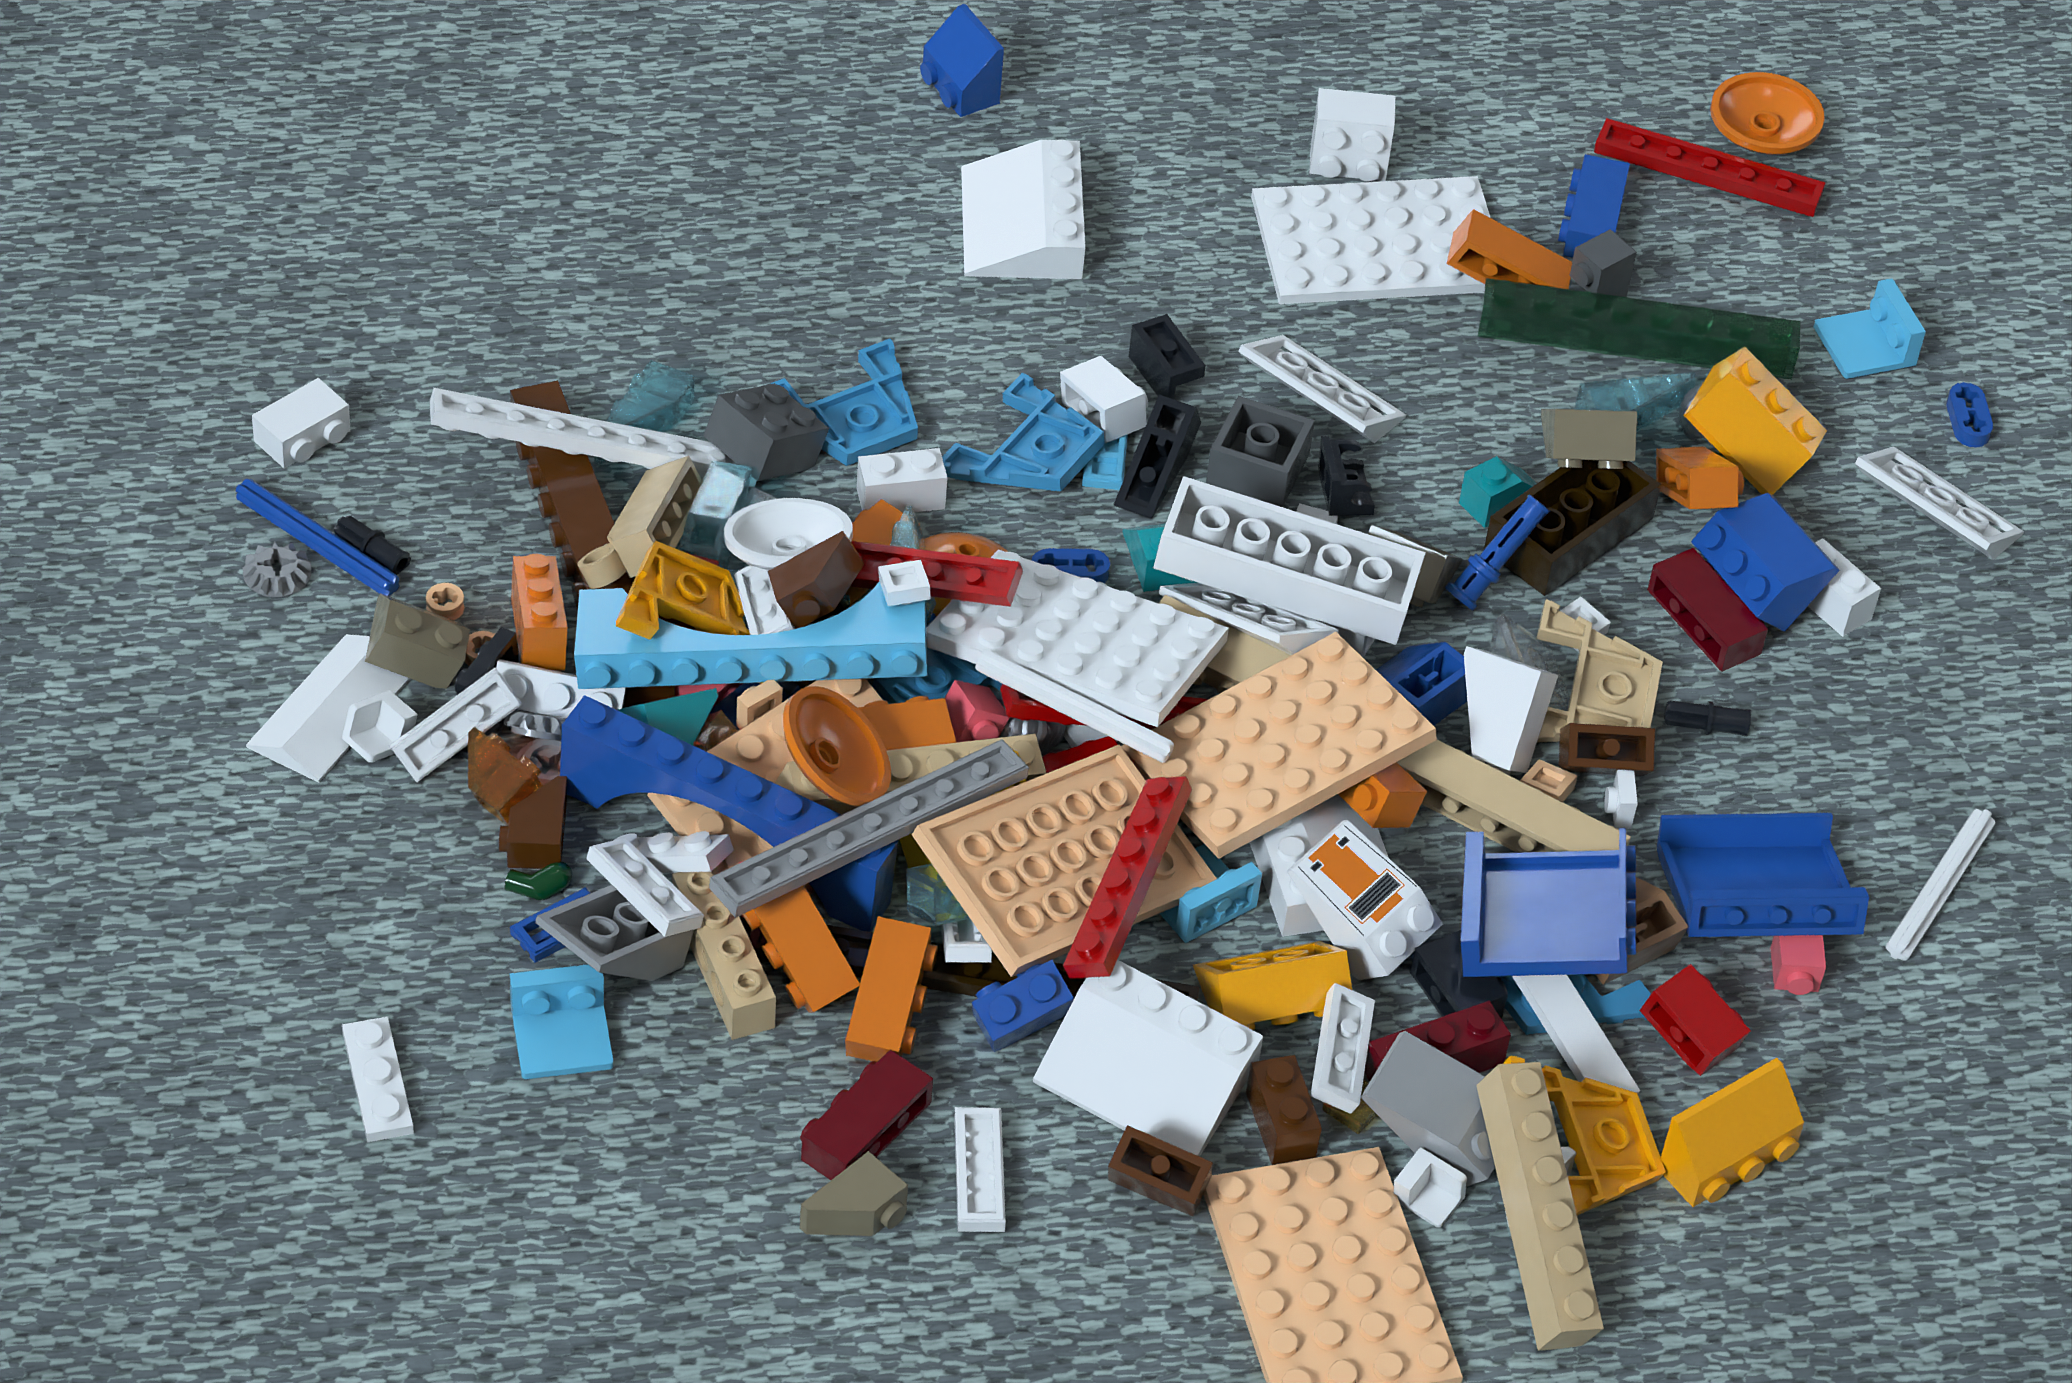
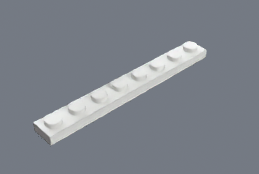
(568, 432)

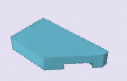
(1107, 466)

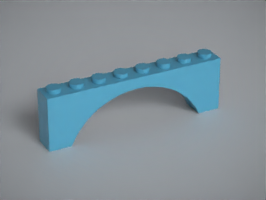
(854, 644)

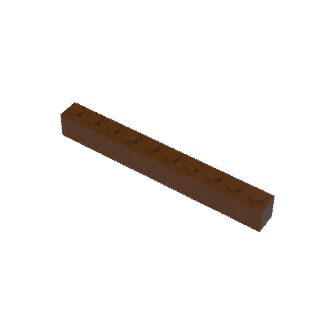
(575, 507)

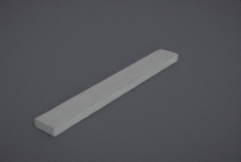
(867, 828)

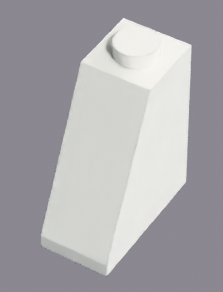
(1505, 708)

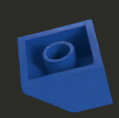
(964, 63)

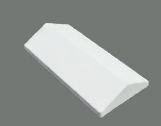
(1323, 387)
(1939, 501)
(1262, 621)
(311, 722)

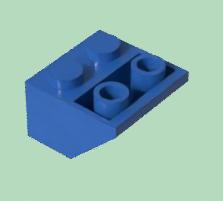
(1429, 678)

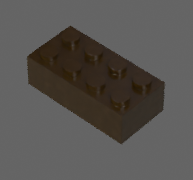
(1586, 518)

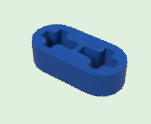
(1977, 414)
(1075, 561)

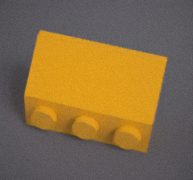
(1754, 421)
(1274, 982)
(1732, 1134)

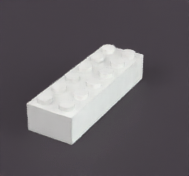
(1289, 560)

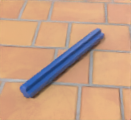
(317, 537)

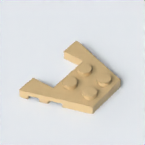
(1611, 678)

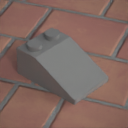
(615, 936)
(1432, 1105)

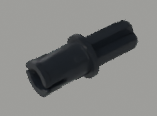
(372, 544)
(1708, 717)

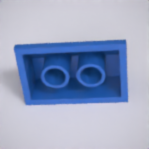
(1766, 559)

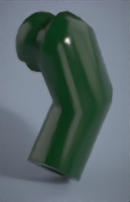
(541, 884)

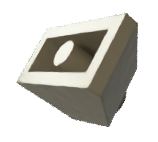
(856, 1201)

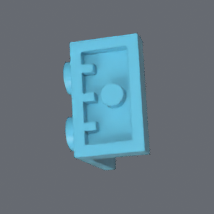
(1876, 338)
(1216, 902)
(560, 1021)

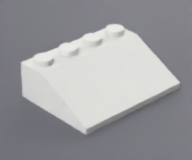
(1025, 213)
(1287, 844)
(1149, 1058)

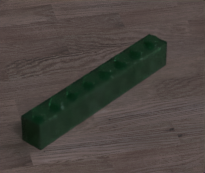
(1634, 327)

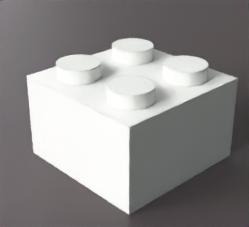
(1352, 134)

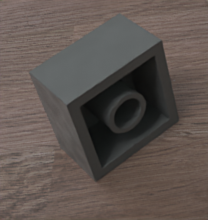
(766, 431)
(1260, 451)

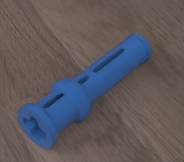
(1485, 568)

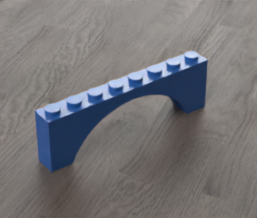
(619, 755)

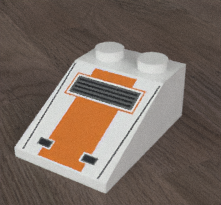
(1364, 901)

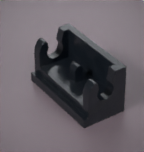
(1343, 480)

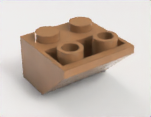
(1657, 927)

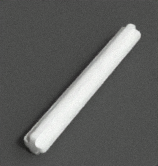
(1074, 706)
(1940, 884)

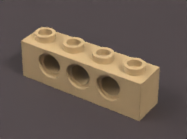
(728, 960)

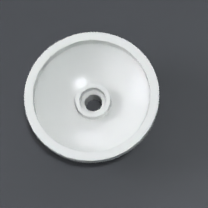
(782, 529)

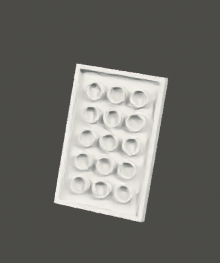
(1366, 238)
(1087, 639)

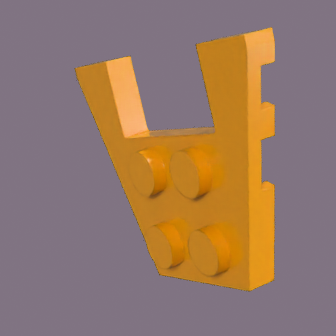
(681, 589)
(1609, 1138)

